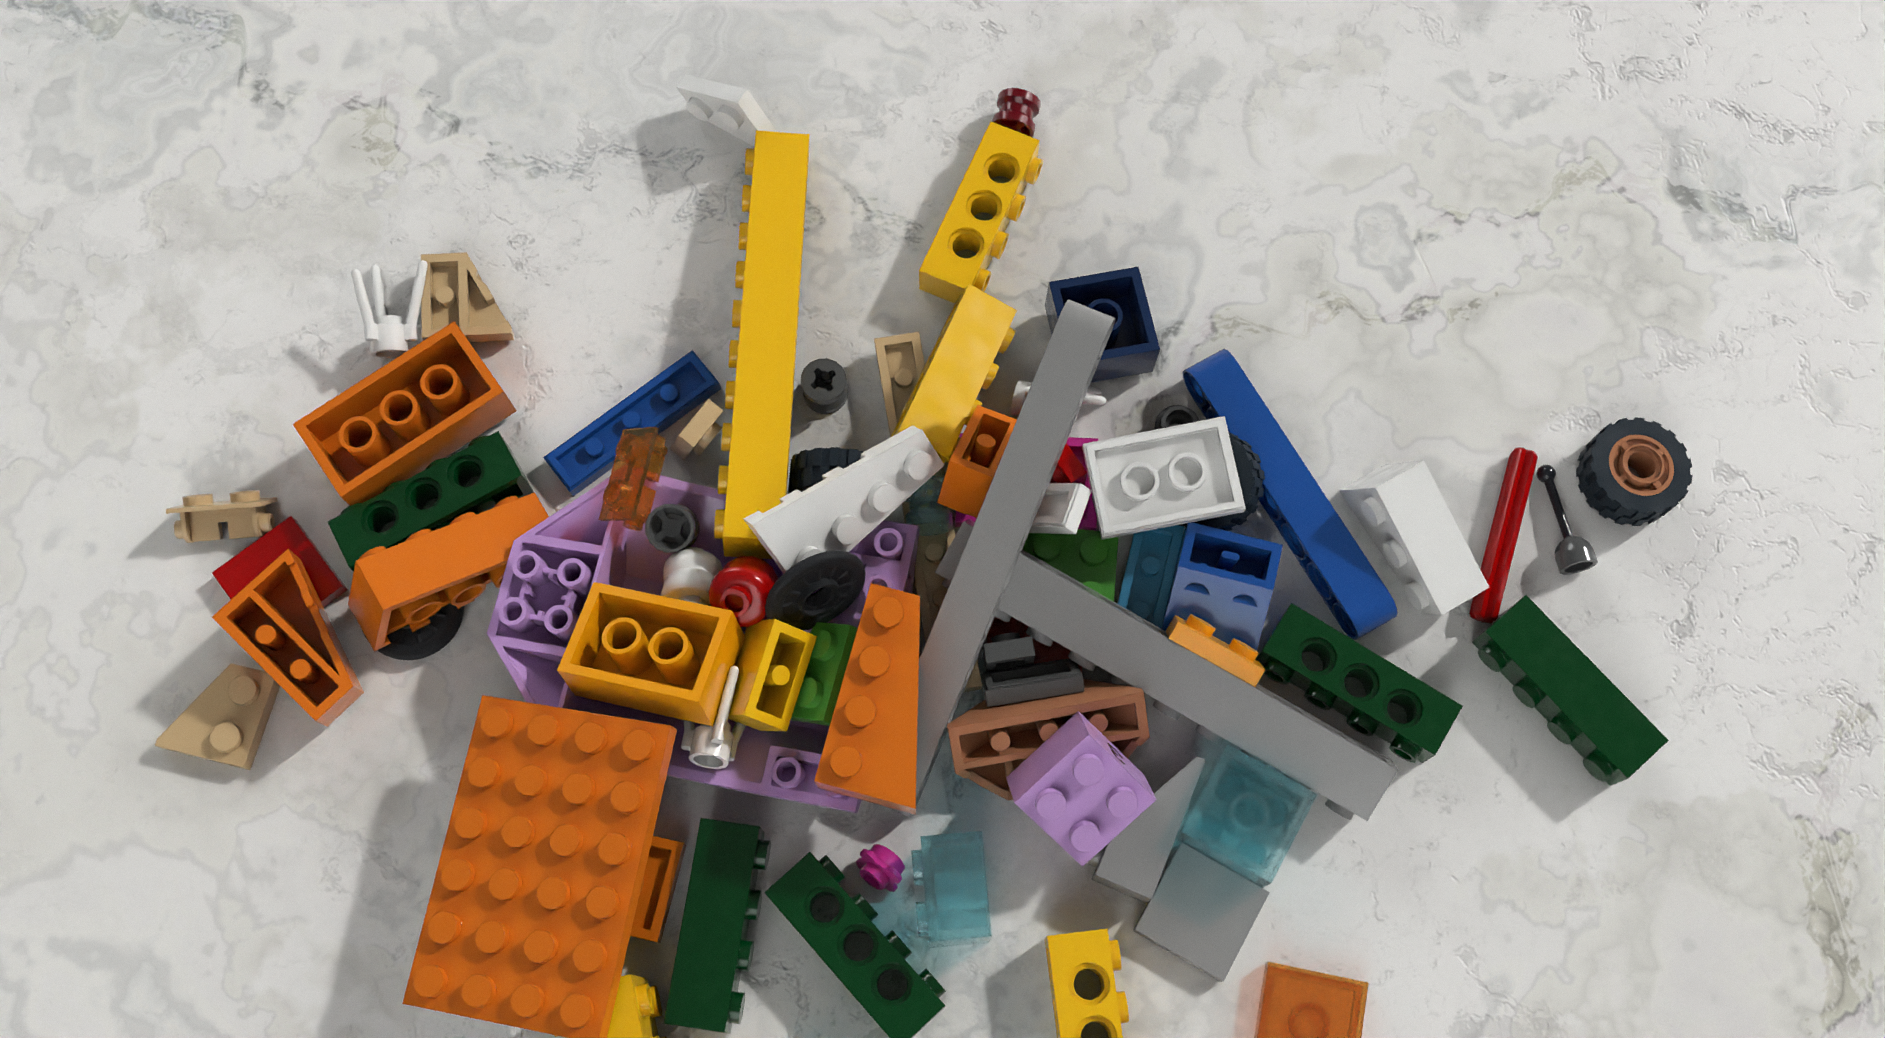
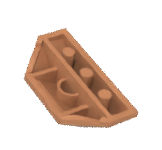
(997, 739)

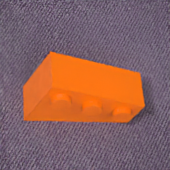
(292, 638)

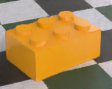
(652, 653)

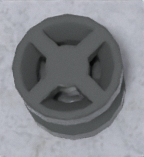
(827, 396)

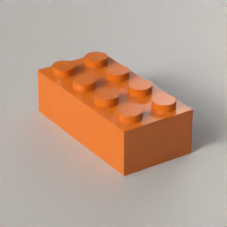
(404, 416)

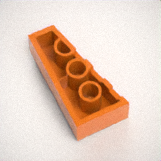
(437, 568)

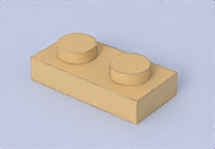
(698, 431)

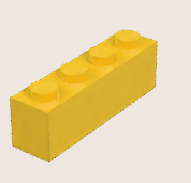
(958, 369)

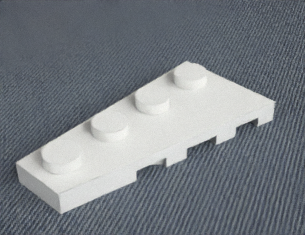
(847, 500)

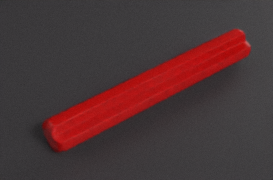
(1504, 533)

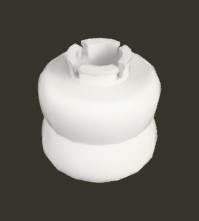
(689, 575)

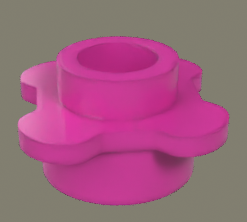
(880, 867)

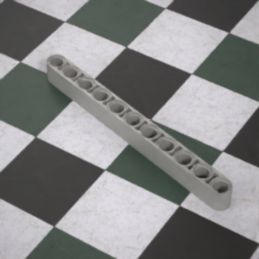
(1005, 523)

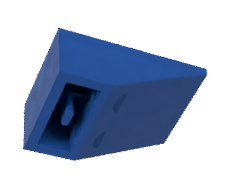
(1224, 582)

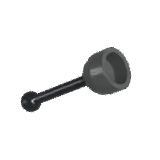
(1573, 552)

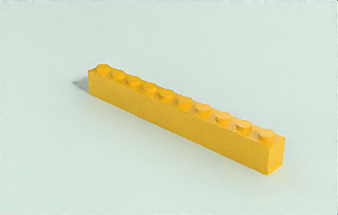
(767, 338)

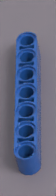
(1294, 498)

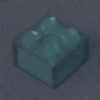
(1246, 816)
(954, 889)

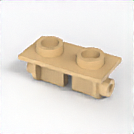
(202, 517)

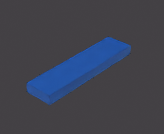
(654, 404)

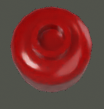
(743, 588)

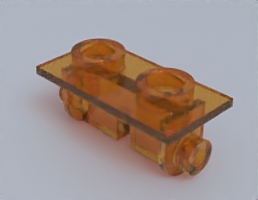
(637, 458)

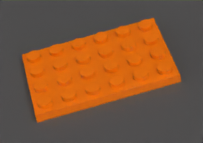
(541, 868)

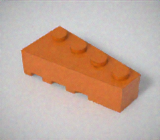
(875, 718)

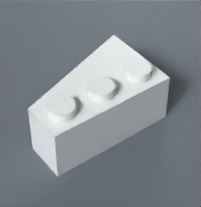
(1416, 535)

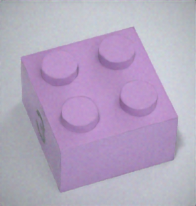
(1080, 789)

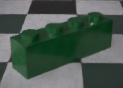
(1569, 692)
(716, 926)

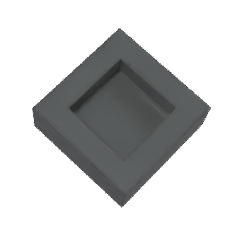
(1008, 651)

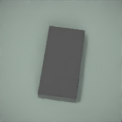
(1031, 682)

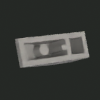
(1139, 853)

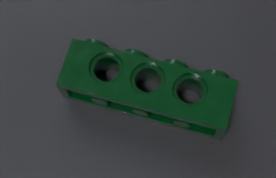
(489, 457)
(1427, 710)
(795, 897)

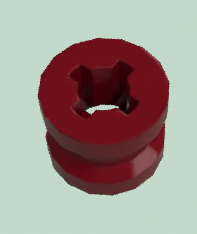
(1017, 110)

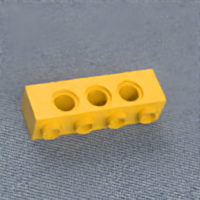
(998, 154)
(1078, 952)

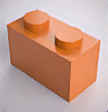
(975, 461)

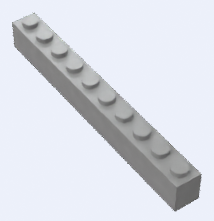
(1187, 684)

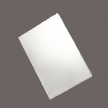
(1163, 477)

